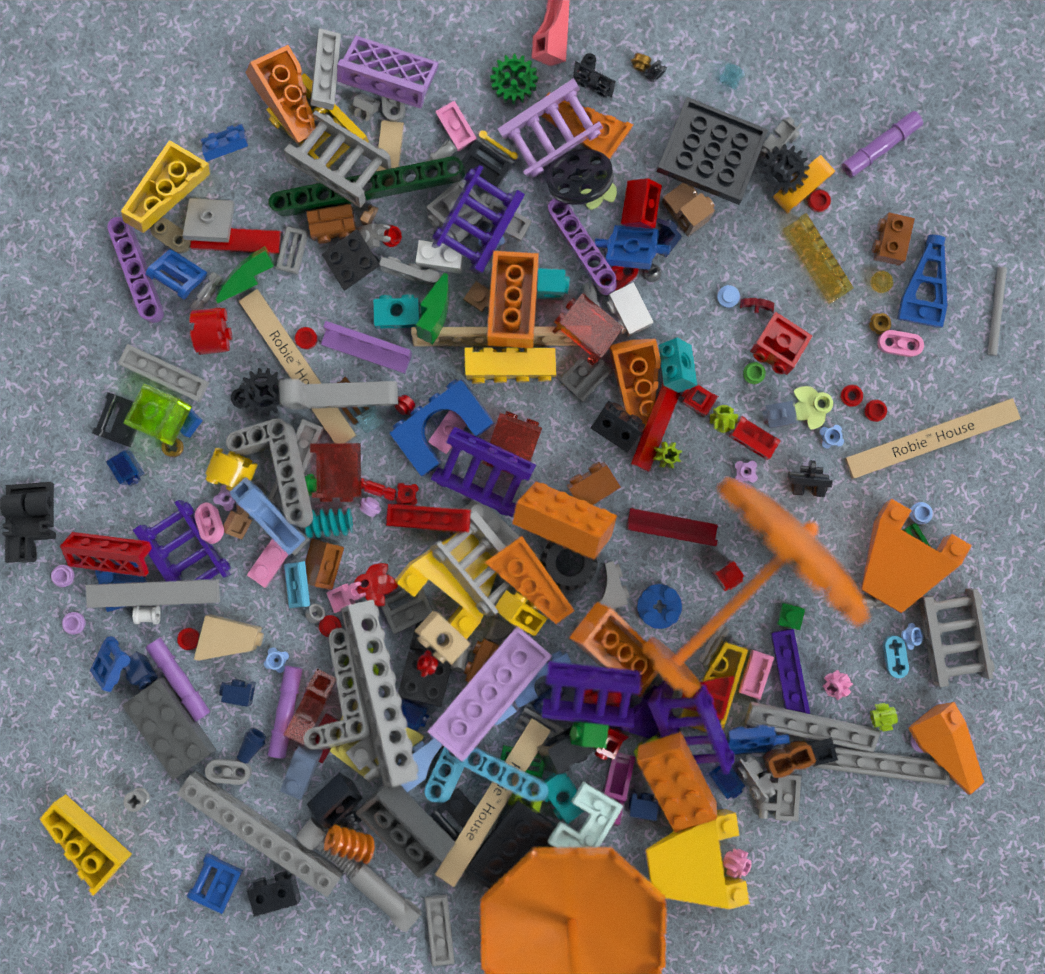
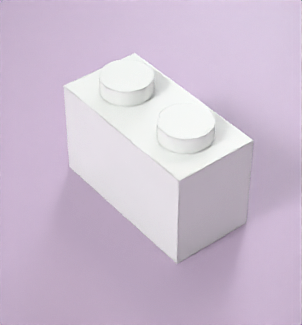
(438, 258)
(629, 309)

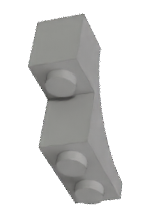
(614, 593)

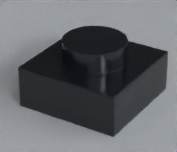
(824, 751)

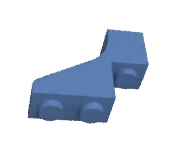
(267, 515)

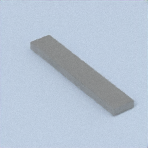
(153, 593)
(812, 726)
(888, 766)

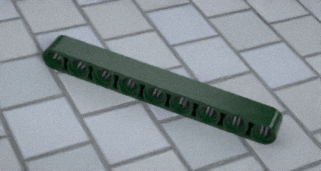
(377, 189)

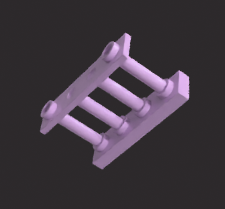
(550, 106)

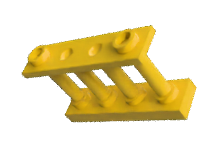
(338, 116)

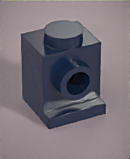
(140, 671)
(237, 692)
(644, 806)

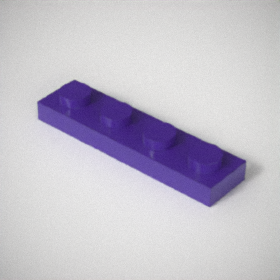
(790, 671)

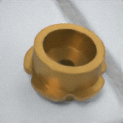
(641, 62)
(884, 319)

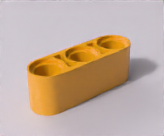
(817, 174)

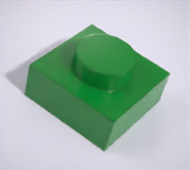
(791, 616)

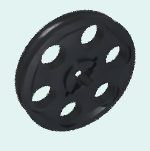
(578, 184)

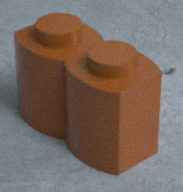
(793, 756)

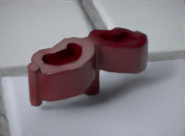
(757, 303)

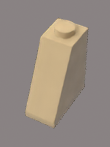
(226, 637)

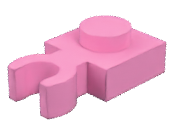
(344, 596)

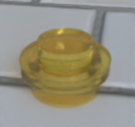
(881, 282)

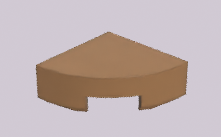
(368, 216)

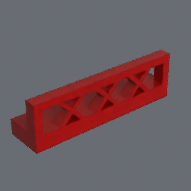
(106, 548)

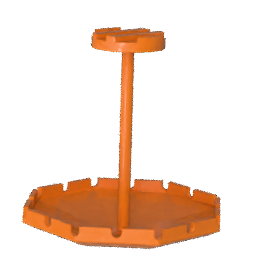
(791, 542)
(573, 916)

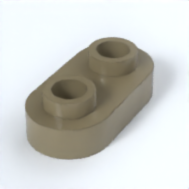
(170, 235)

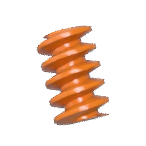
(349, 843)

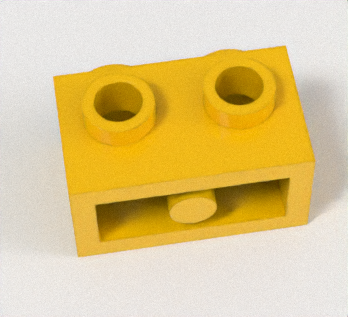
(520, 613)

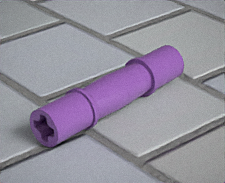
(882, 144)
(177, 679)
(284, 711)

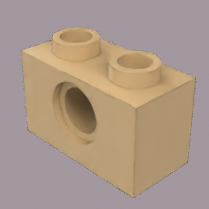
(454, 642)

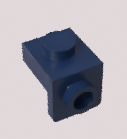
(668, 234)

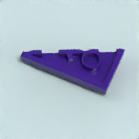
(643, 718)

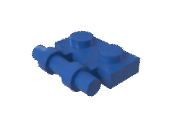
(224, 142)

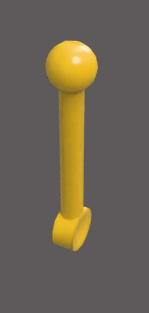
(484, 135)

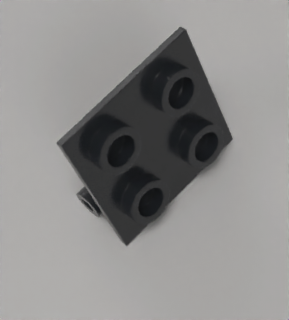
(586, 76)
(351, 260)

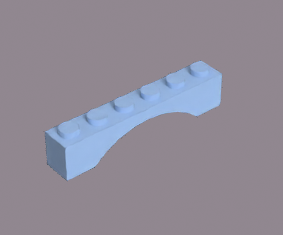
(424, 752)

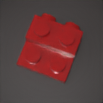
(781, 344)

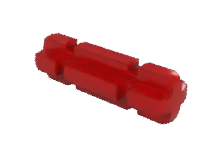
(378, 489)

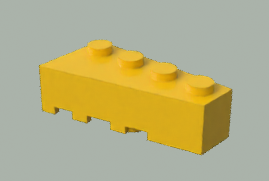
(163, 186)
(727, 662)
(85, 843)

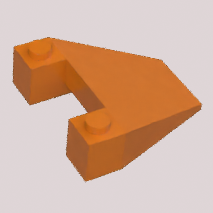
(903, 567)

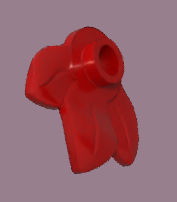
(379, 583)

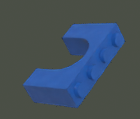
(411, 433)

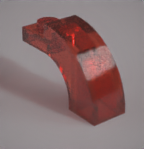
(311, 707)

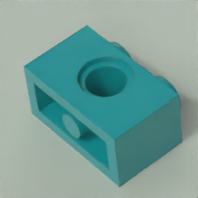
(552, 284)
(383, 307)
(677, 365)
(563, 809)

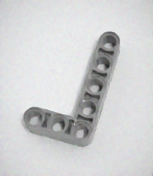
(298, 395)
(282, 464)
(347, 696)

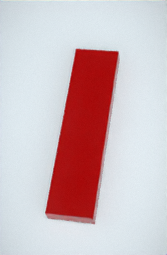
(243, 241)
(655, 428)
(428, 517)

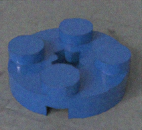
(668, 597)

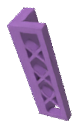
(366, 347)

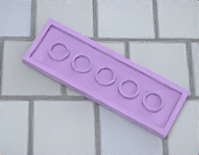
(489, 693)

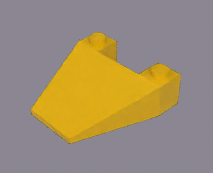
(426, 568)
(690, 865)

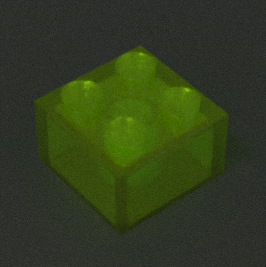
(157, 414)

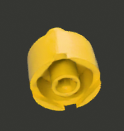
(229, 468)

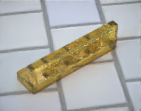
(818, 258)

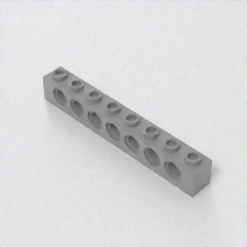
(375, 705)
(260, 833)

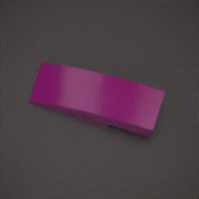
(618, 780)

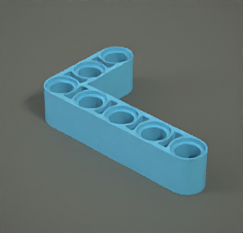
(484, 768)

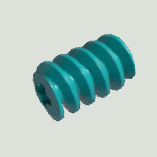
(330, 523)

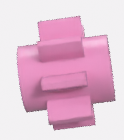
(837, 684)
(737, 863)

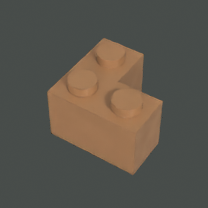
(688, 208)

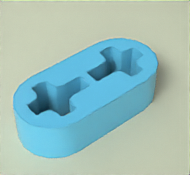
(901, 655)

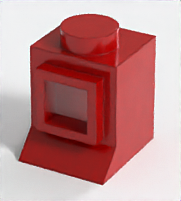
(707, 403)
(729, 576)
(614, 741)

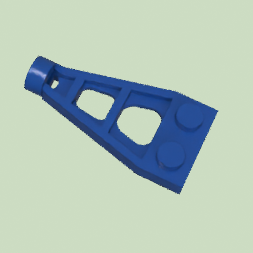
(922, 311)

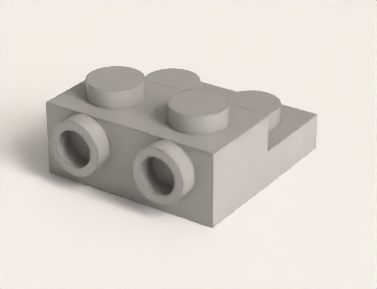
(442, 205)

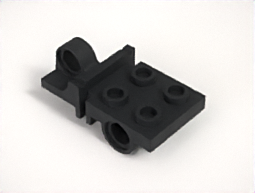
(27, 515)
(422, 689)

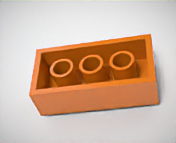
(513, 299)
(564, 519)
(613, 643)
(677, 782)

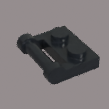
(489, 172)
(120, 432)
(459, 808)

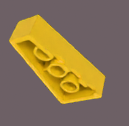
(510, 364)

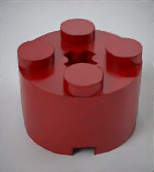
(210, 331)

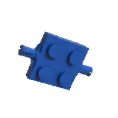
(632, 247)
(754, 740)

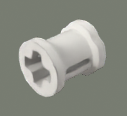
(146, 614)

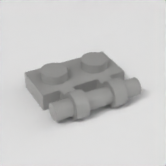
(364, 753)
(786, 798)

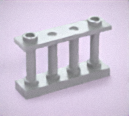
(335, 179)
(487, 542)
(938, 651)

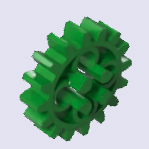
(501, 78)

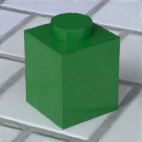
(589, 734)

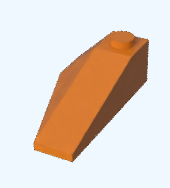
(281, 87)
(636, 372)
(948, 740)

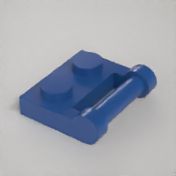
(179, 268)
(104, 668)
(221, 886)

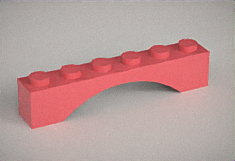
(551, 39)

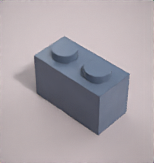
(301, 771)

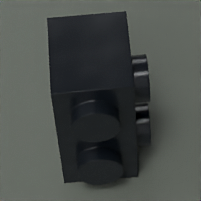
(618, 426)
(560, 754)
(337, 796)
(273, 894)

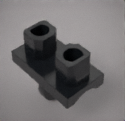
(808, 477)

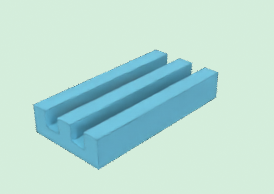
(297, 584)

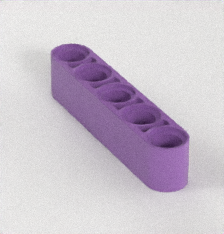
(586, 255)
(128, 262)

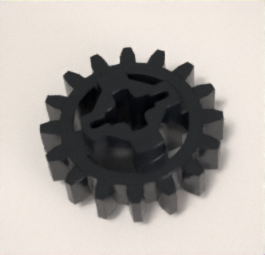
(785, 159)
(255, 386)

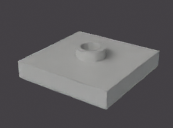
(208, 220)

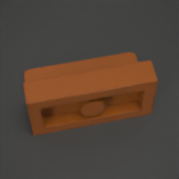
(323, 563)

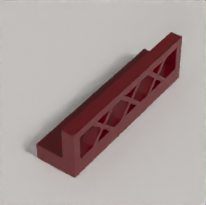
(672, 527)

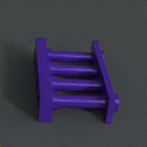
(499, 220)
(492, 454)
(159, 554)
(591, 677)
(669, 724)

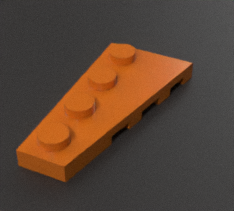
(611, 135)
(528, 576)

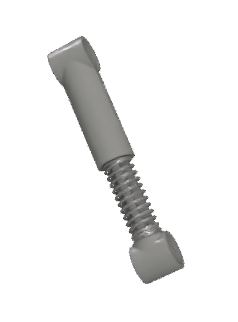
(400, 910)

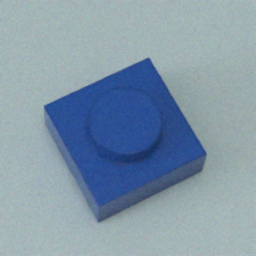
(191, 424)

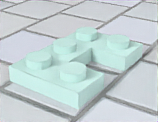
(602, 815)

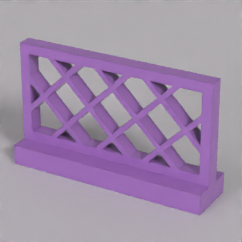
(383, 82)

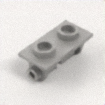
(786, 131)
(758, 788)

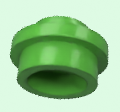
(754, 373)

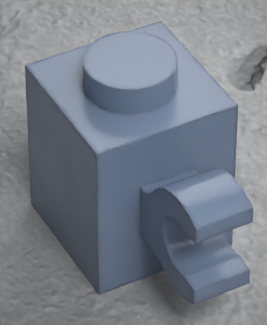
(780, 414)

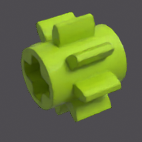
(723, 418)
(661, 452)
(883, 717)

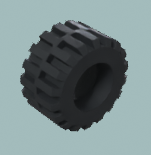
(563, 581)

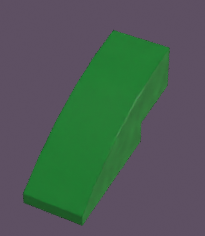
(245, 274)
(434, 311)

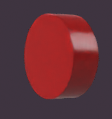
(819, 200)
(306, 338)
(188, 638)

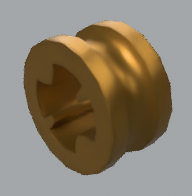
(173, 454)

